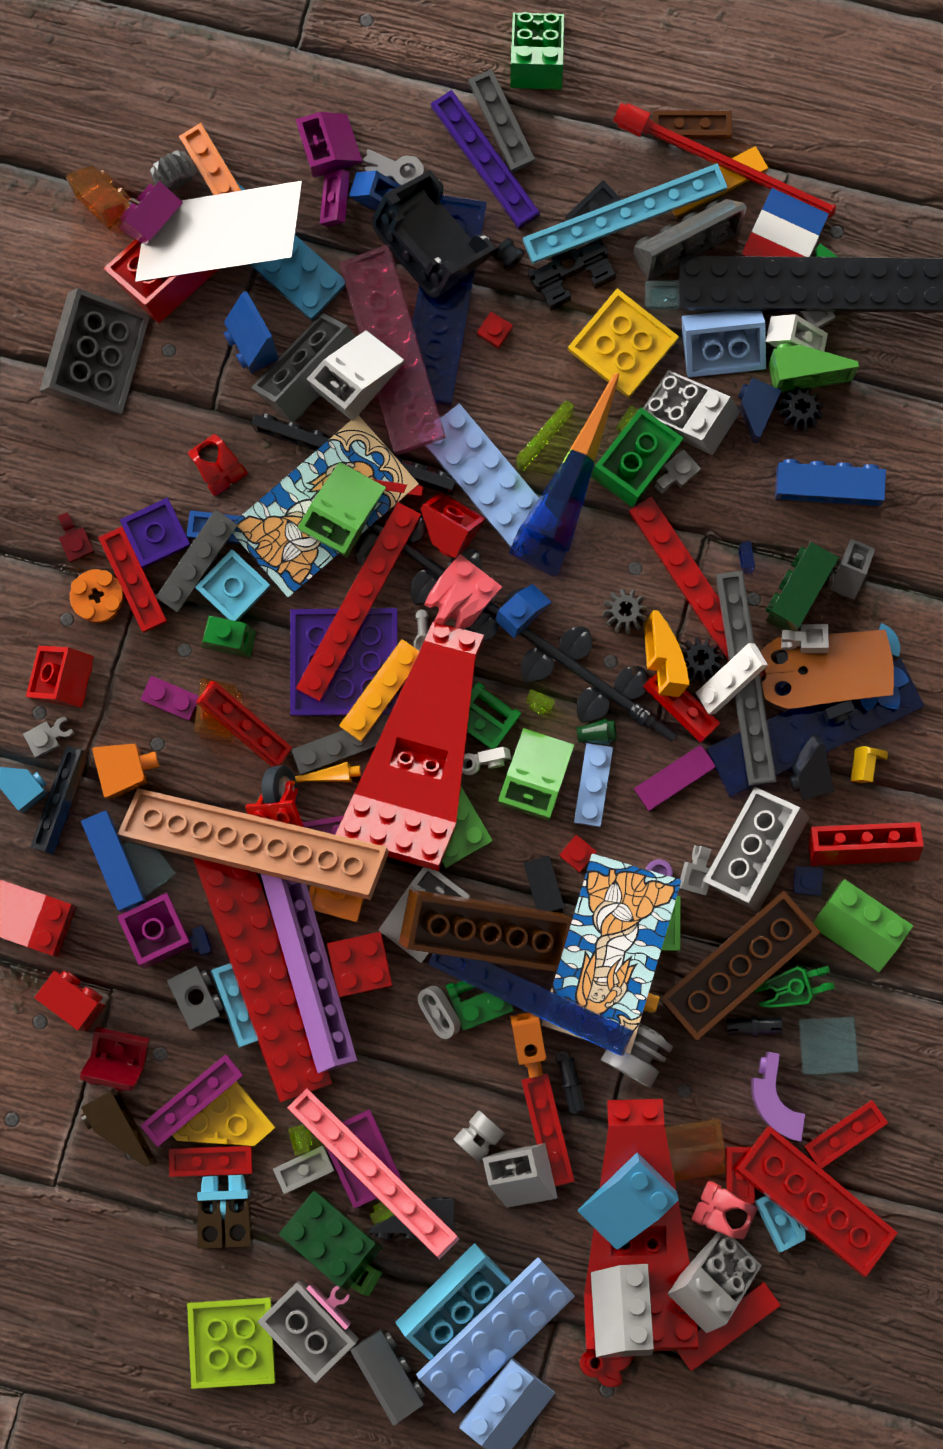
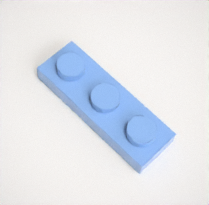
(593, 785)

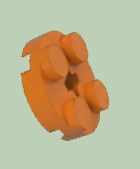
(83, 588)

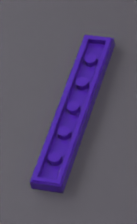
(485, 159)

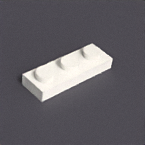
(731, 678)

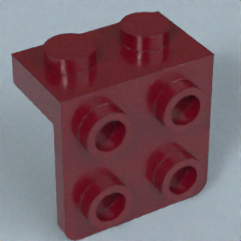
(115, 1059)

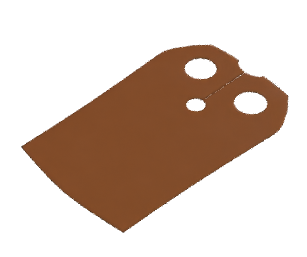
(853, 669)

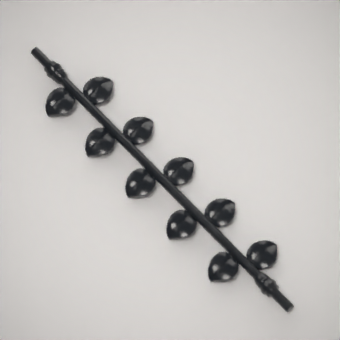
(537, 662)

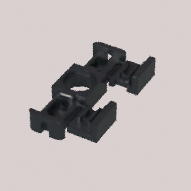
(549, 274)

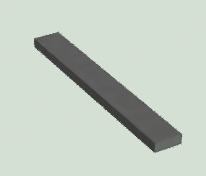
(750, 699)

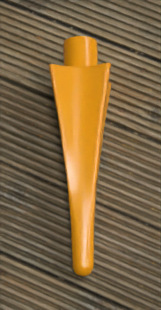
(338, 773)

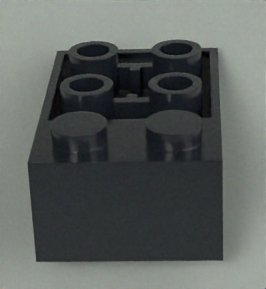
(441, 1206)

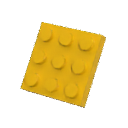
(623, 341)

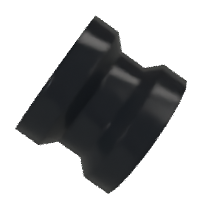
(508, 254)

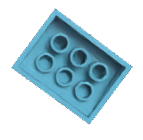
(453, 1302)

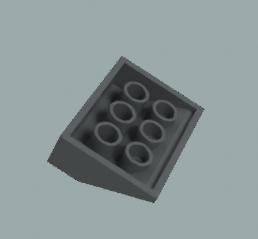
(690, 237)
(94, 352)

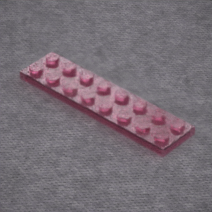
(384, 313)

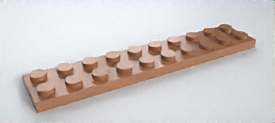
(254, 843)

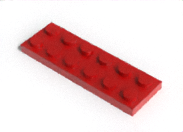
(816, 1201)

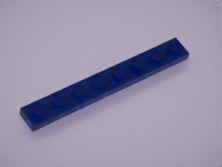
(537, 1001)

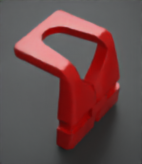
(221, 473)

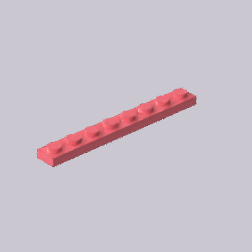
(373, 1174)

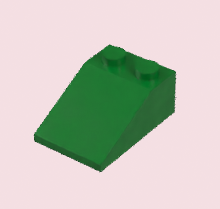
(636, 457)

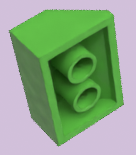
(862, 925)

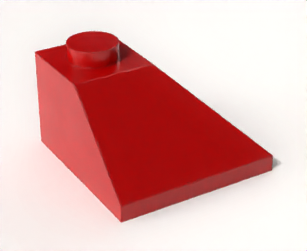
(450, 524)

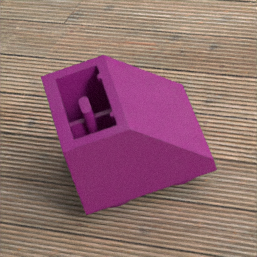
(328, 142)
(152, 212)

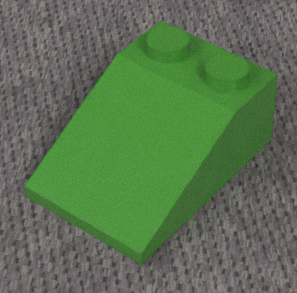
(808, 367)

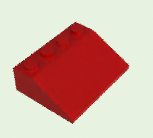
(158, 295)

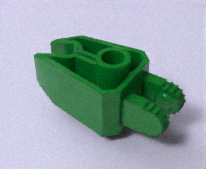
(799, 987)

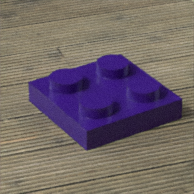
(155, 533)

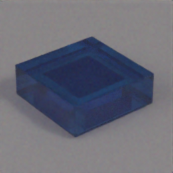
(746, 557)

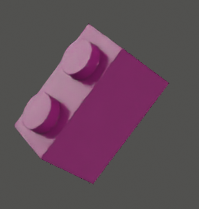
(154, 931)

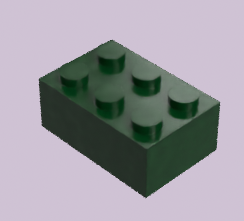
(800, 587)
(330, 1240)

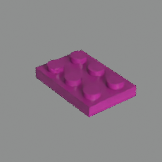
(367, 1131)

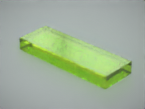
(544, 435)

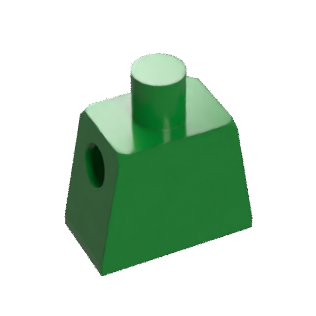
(228, 636)

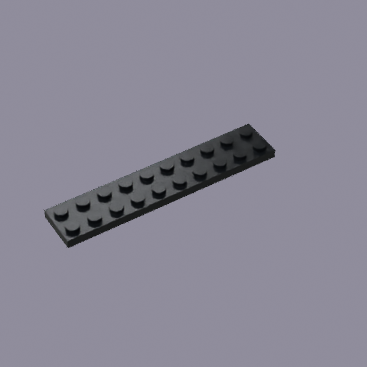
(811, 284)

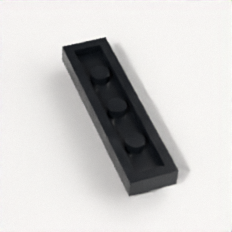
(60, 800)

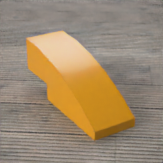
(665, 656)

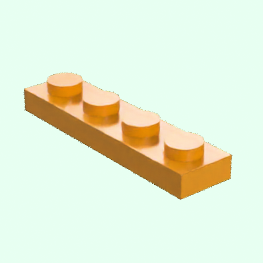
(380, 691)

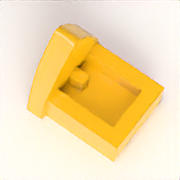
(864, 763)

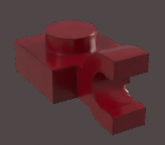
(74, 542)

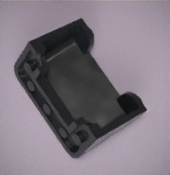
(427, 235)

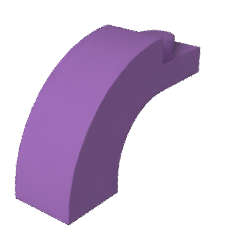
(768, 1104)

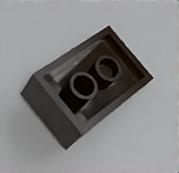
(113, 1121)

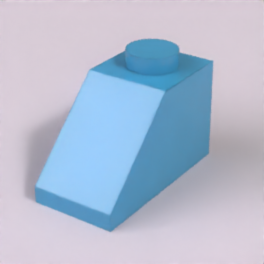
(22, 787)

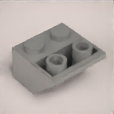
(521, 1175)

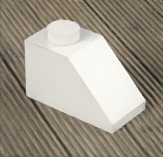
(795, 331)

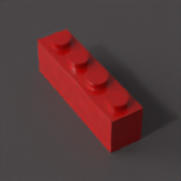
(865, 843)

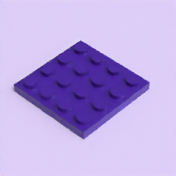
(362, 662)

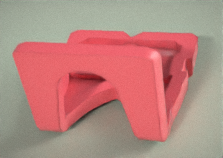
(715, 1205)

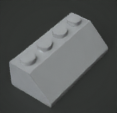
(756, 849)

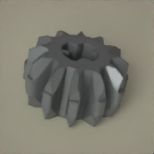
(173, 170)
(626, 601)

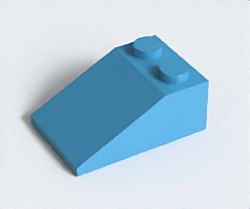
(629, 1202)

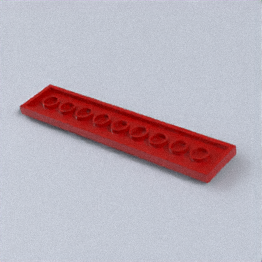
(261, 976)

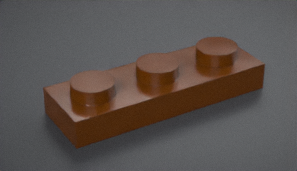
(696, 123)

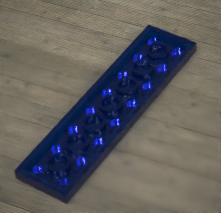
(443, 319)
(795, 726)

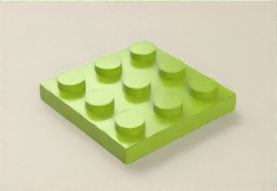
(229, 1343)

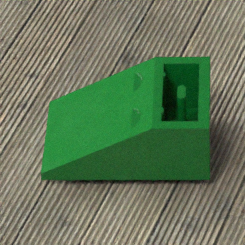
(537, 50)

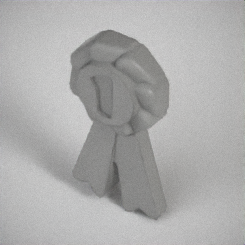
(401, 170)

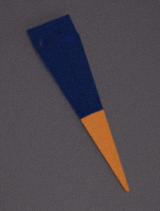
(552, 521)

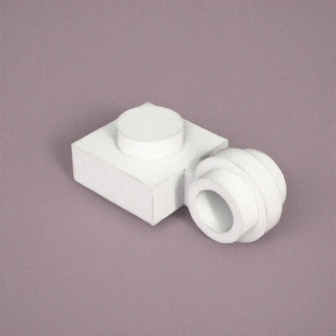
(493, 758)

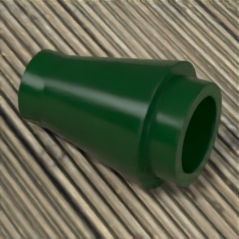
(598, 732)

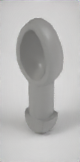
(422, 620)

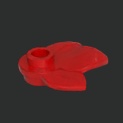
(607, 1370)

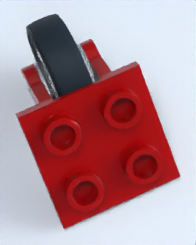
(277, 797)

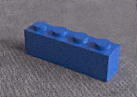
(830, 483)

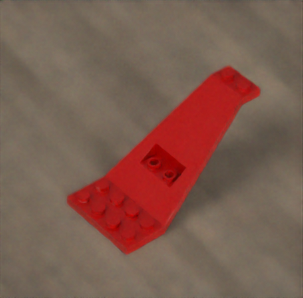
(405, 802)
(632, 1129)

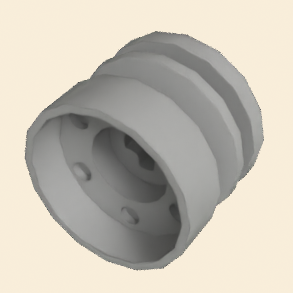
(637, 1063)

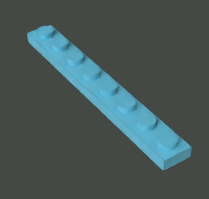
(624, 213)

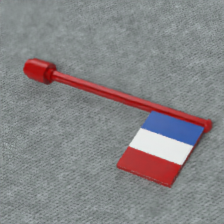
(789, 217)

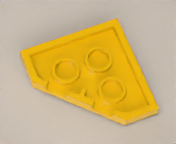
(228, 1120)

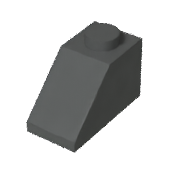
(852, 569)

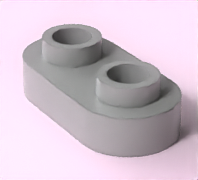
(439, 1012)

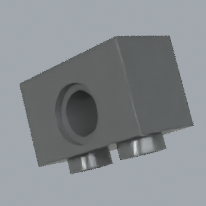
(182, 988)

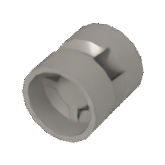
(486, 1129)

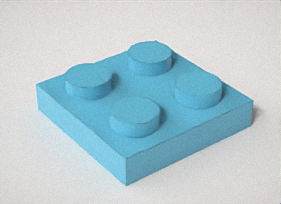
(233, 586)

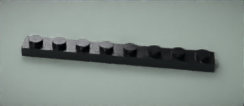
(294, 434)

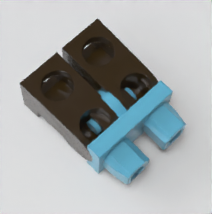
(217, 1206)

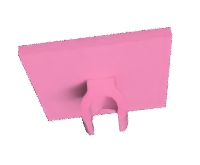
(331, 1303)

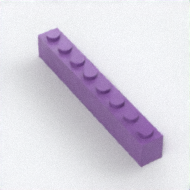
(310, 973)

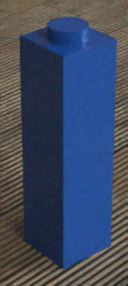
(113, 861)

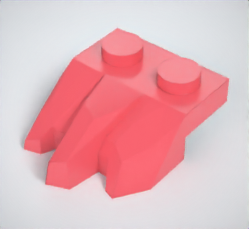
(462, 593)

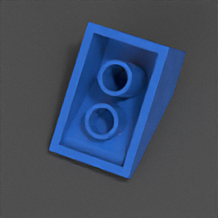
(249, 335)

